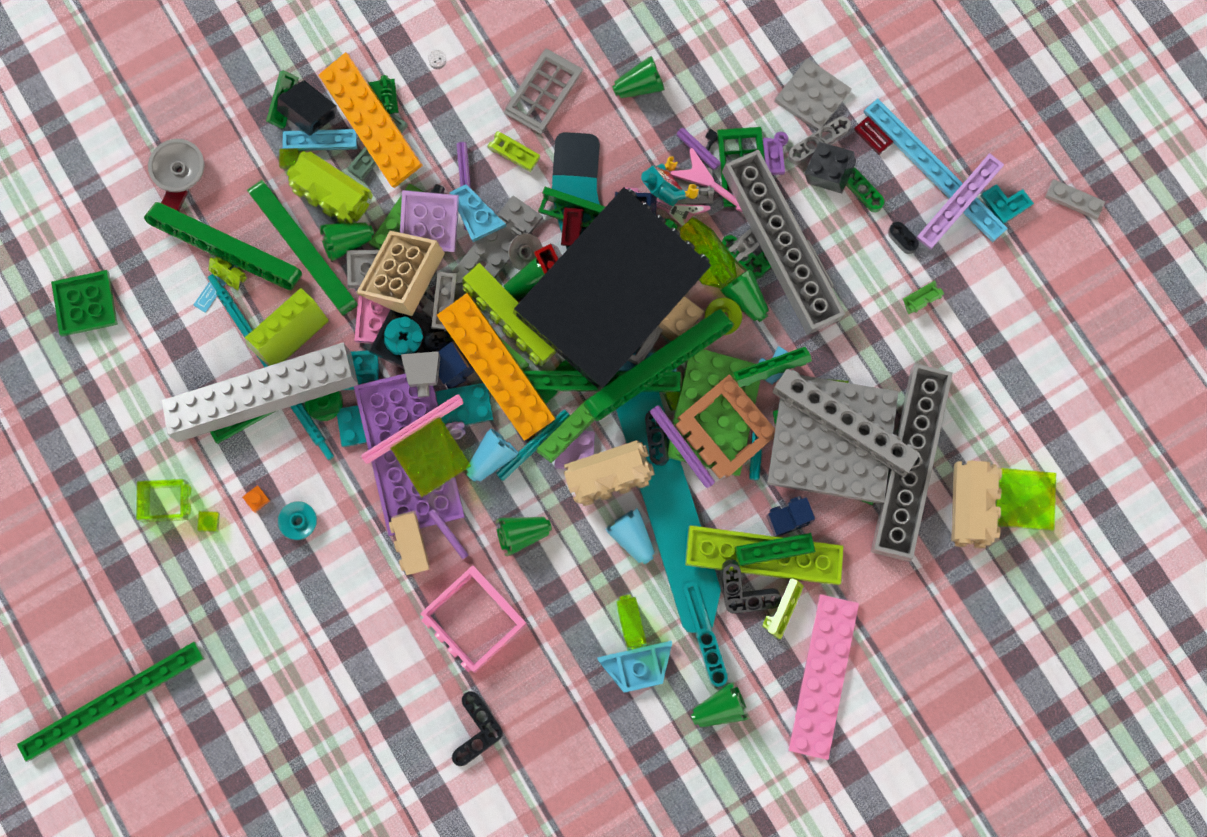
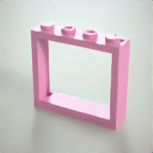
(442, 636)

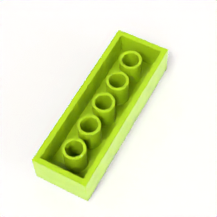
(500, 305)

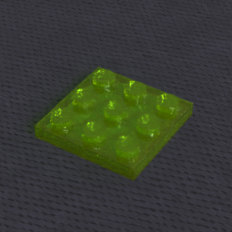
(430, 457)
(1027, 499)

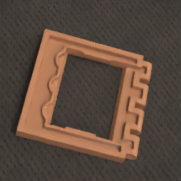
(747, 410)

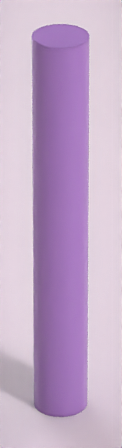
(448, 534)

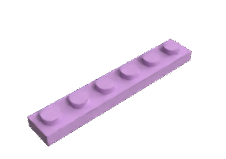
(960, 201)

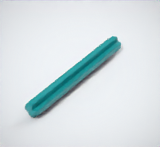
(532, 446)

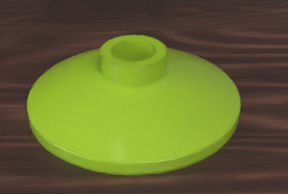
(730, 307)

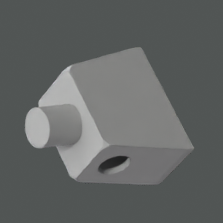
(422, 370)

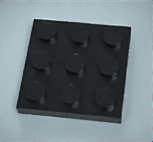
(379, 348)

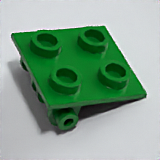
(386, 92)

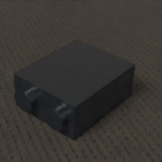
(306, 107)

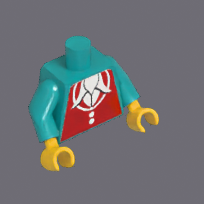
(664, 185)

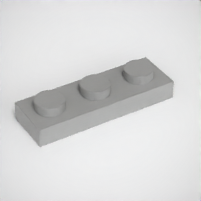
(1075, 199)
(443, 296)

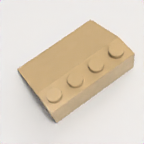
(401, 272)

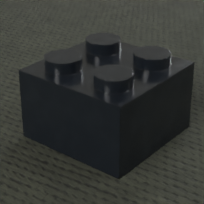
(830, 167)

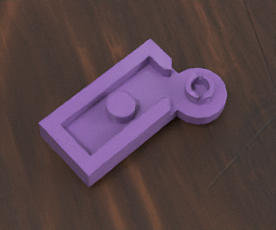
(774, 153)

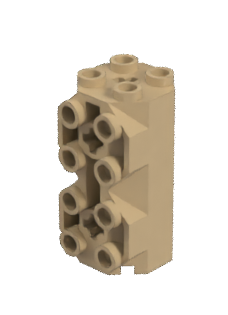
(609, 472)
(974, 504)

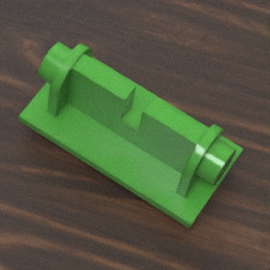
(922, 296)

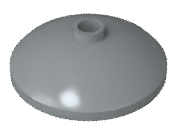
(169, 158)

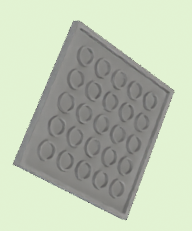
(822, 462)

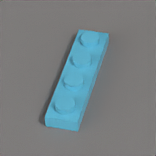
(321, 140)

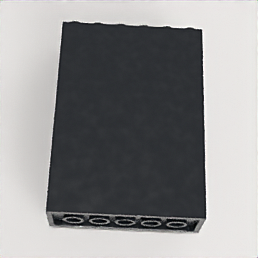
(612, 288)

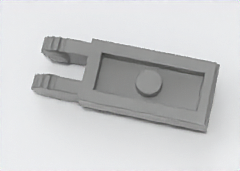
(745, 244)

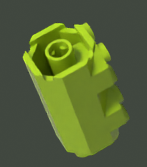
(328, 188)

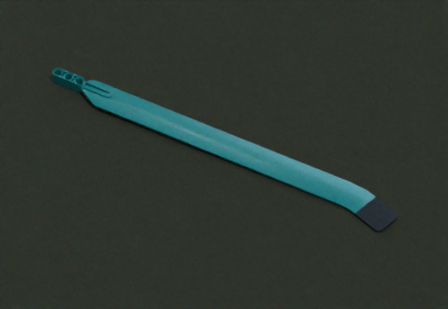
(668, 493)

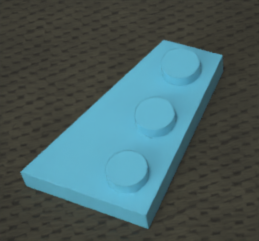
(476, 215)

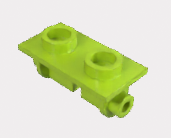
(232, 277)

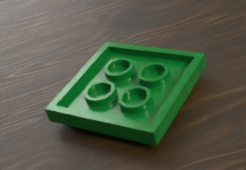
(84, 303)

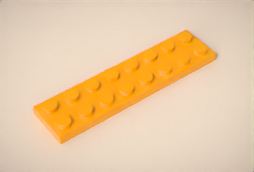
(370, 120)
(496, 366)

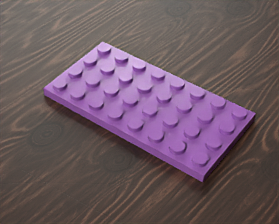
(384, 410)

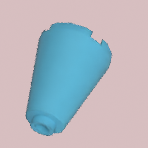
(490, 456)
(632, 536)

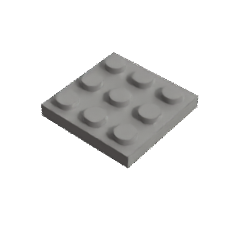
(812, 95)

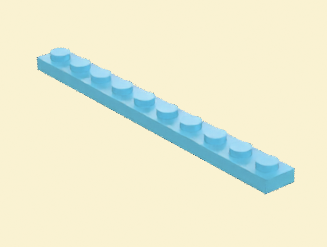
(932, 167)

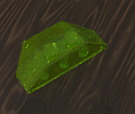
(708, 243)

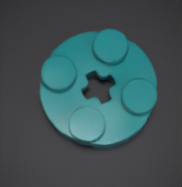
(392, 335)

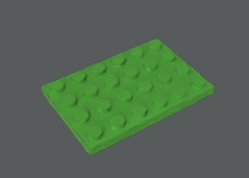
(718, 419)

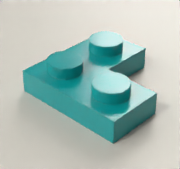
(1004, 207)

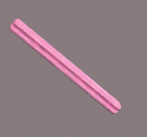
(385, 445)

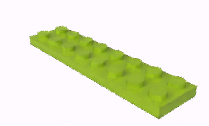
(713, 547)

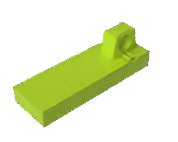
(777, 624)

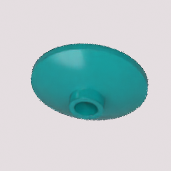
(288, 517)

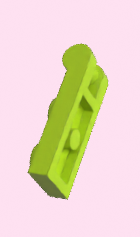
(514, 151)

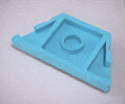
(638, 667)

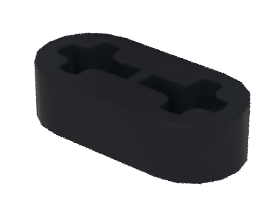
(902, 238)
(437, 335)

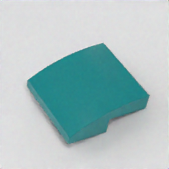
(365, 366)

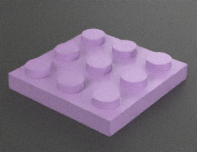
(430, 217)

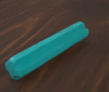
(755, 463)

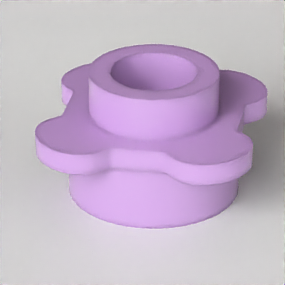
(456, 429)

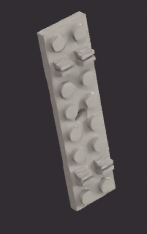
(494, 247)

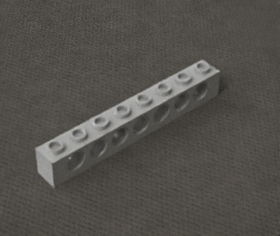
(849, 432)

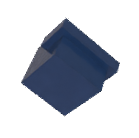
(453, 366)

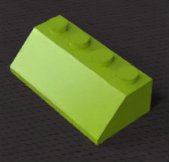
(286, 329)

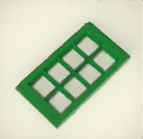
(736, 133)

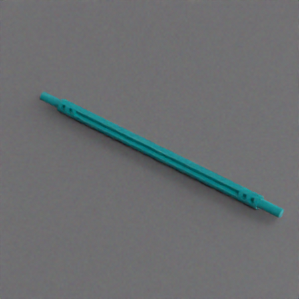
(245, 329)

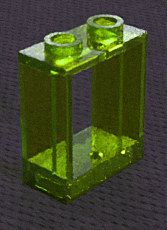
(143, 500)
(631, 622)

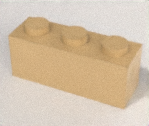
(409, 543)

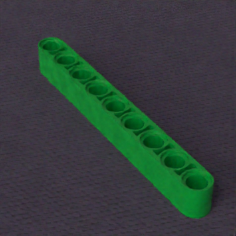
(223, 246)
(302, 247)
(658, 365)

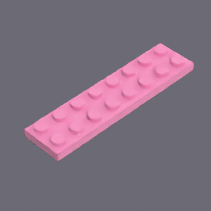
(823, 677)

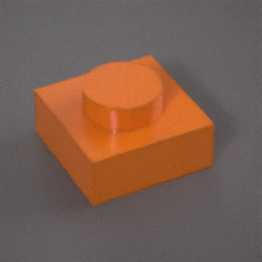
(256, 499)

